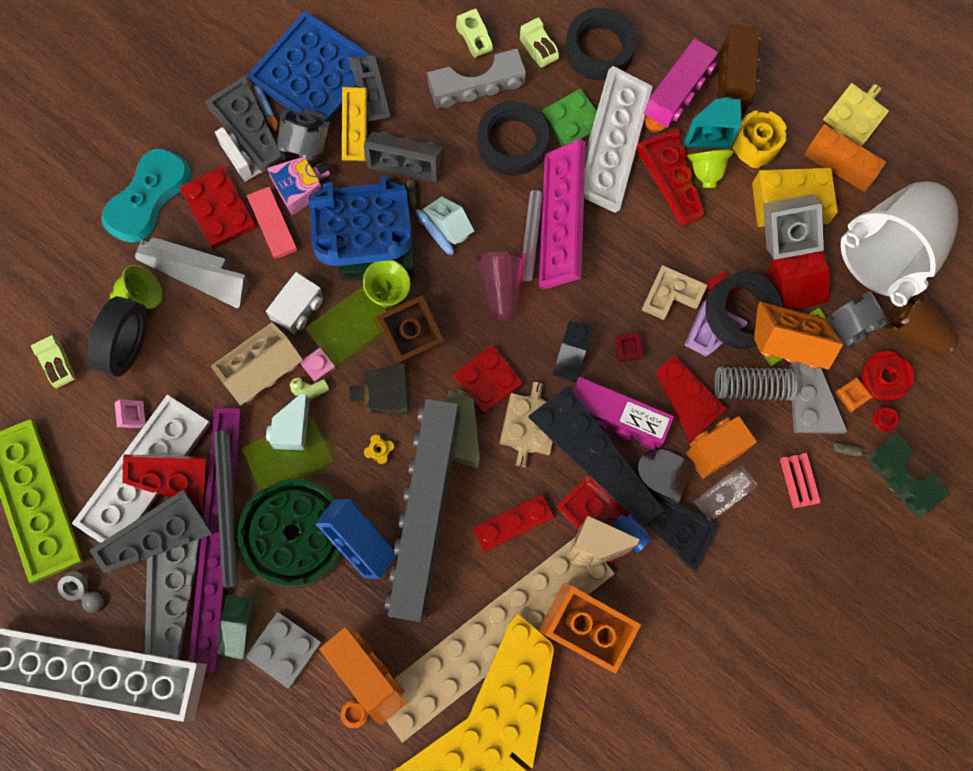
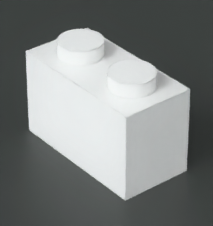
(295, 303)

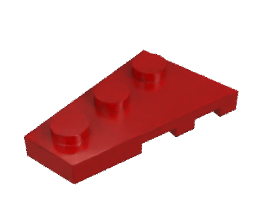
(691, 400)

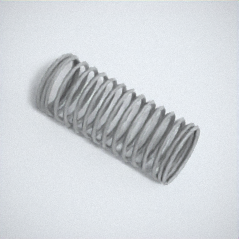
(725, 383)

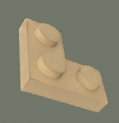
(672, 286)

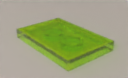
(346, 327)
(274, 465)

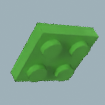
(571, 117)

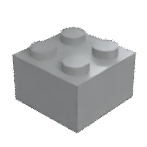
(793, 226)

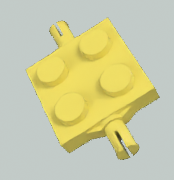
(856, 113)

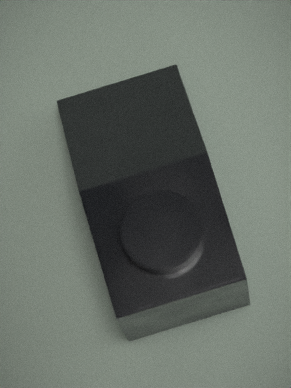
(572, 351)

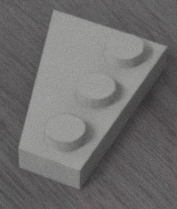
(814, 405)

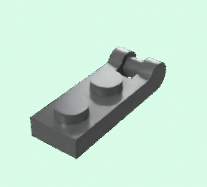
(376, 101)

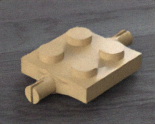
(520, 431)

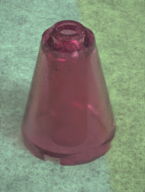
(502, 281)

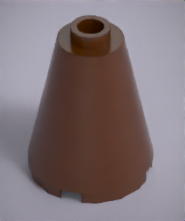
(922, 324)

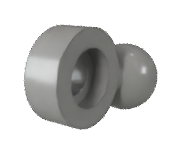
(91, 601)

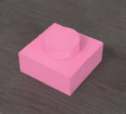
(317, 365)
(130, 413)

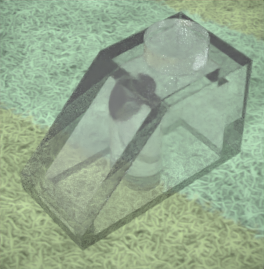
(725, 493)

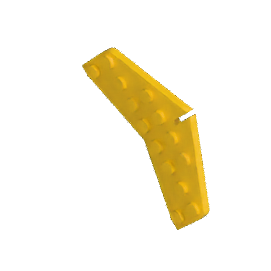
(505, 711)

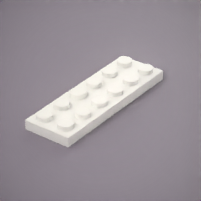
(614, 138)
(114, 505)

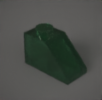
(236, 626)

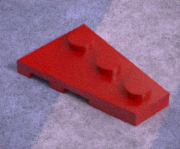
(167, 475)

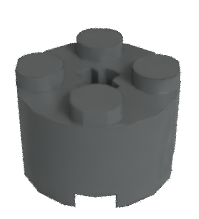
(303, 133)
(857, 318)

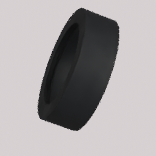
(608, 20)
(513, 112)
(716, 306)
(117, 336)

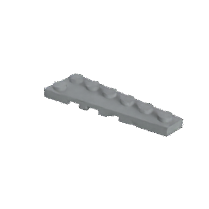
(168, 598)

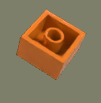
(720, 447)

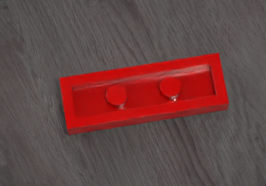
(513, 523)

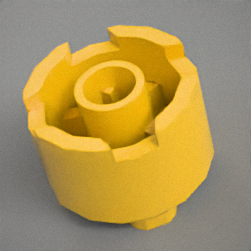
(760, 138)

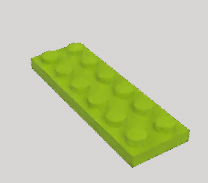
(34, 505)

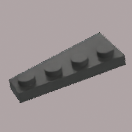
(241, 116)
(158, 531)

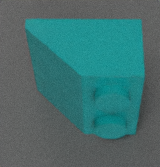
(715, 125)

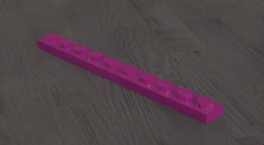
(209, 587)

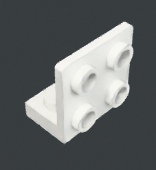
(238, 157)

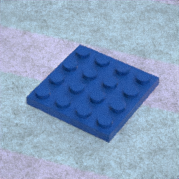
(308, 67)

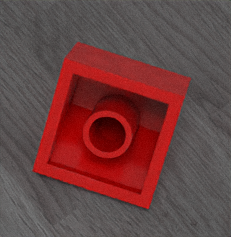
(801, 280)

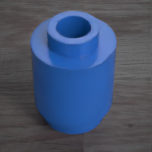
(634, 528)

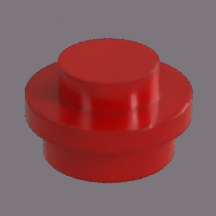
(885, 419)

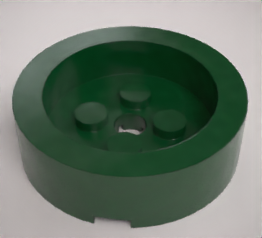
(263, 540)

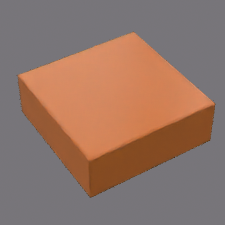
(853, 394)

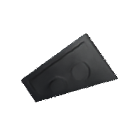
(683, 532)

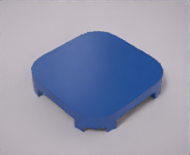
(360, 223)

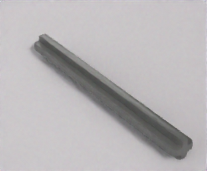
(226, 509)

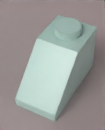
(449, 220)
(290, 425)

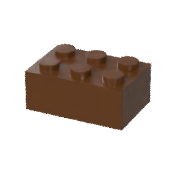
(739, 64)

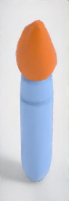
(266, 109)

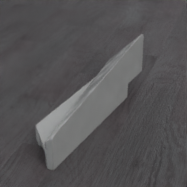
(196, 269)

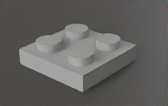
(283, 650)

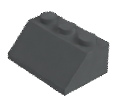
(403, 156)

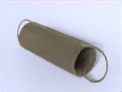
(411, 194)
(847, 449)

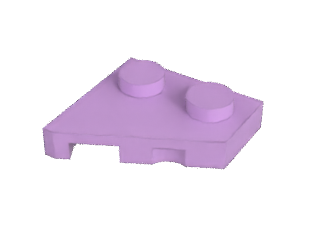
(701, 336)

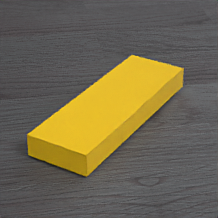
(354, 123)

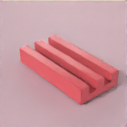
(800, 480)

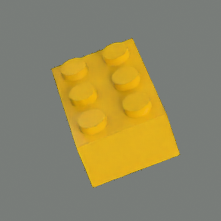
(792, 183)

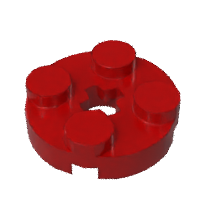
(891, 363)

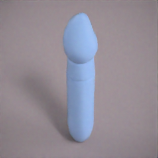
(424, 219)

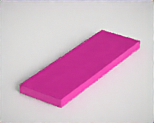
(562, 215)

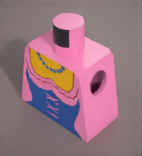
(297, 181)

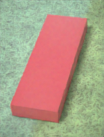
(272, 223)

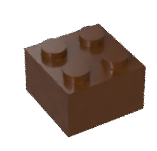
(408, 329)

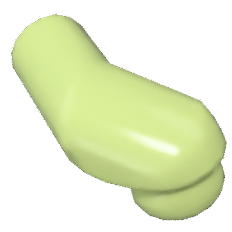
(299, 387)

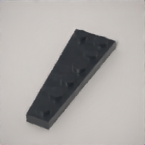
(583, 440)

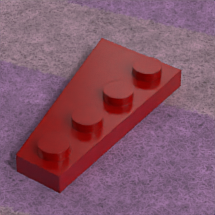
(670, 171)

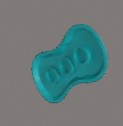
(135, 210)

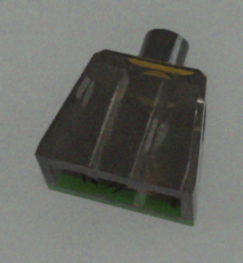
(383, 391)

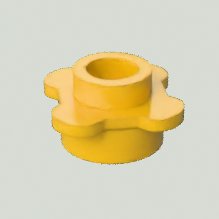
(386, 447)

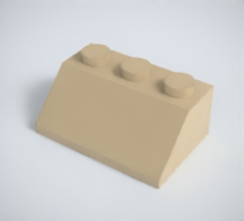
(257, 363)
(598, 544)

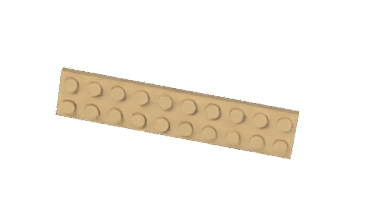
(468, 652)

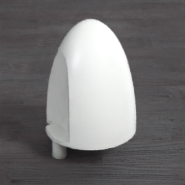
(902, 240)

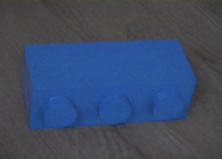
(356, 538)

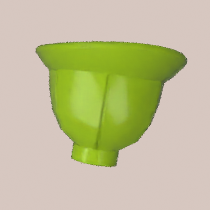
(710, 166)
(386, 283)
(139, 286)

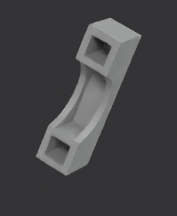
(451, 88)

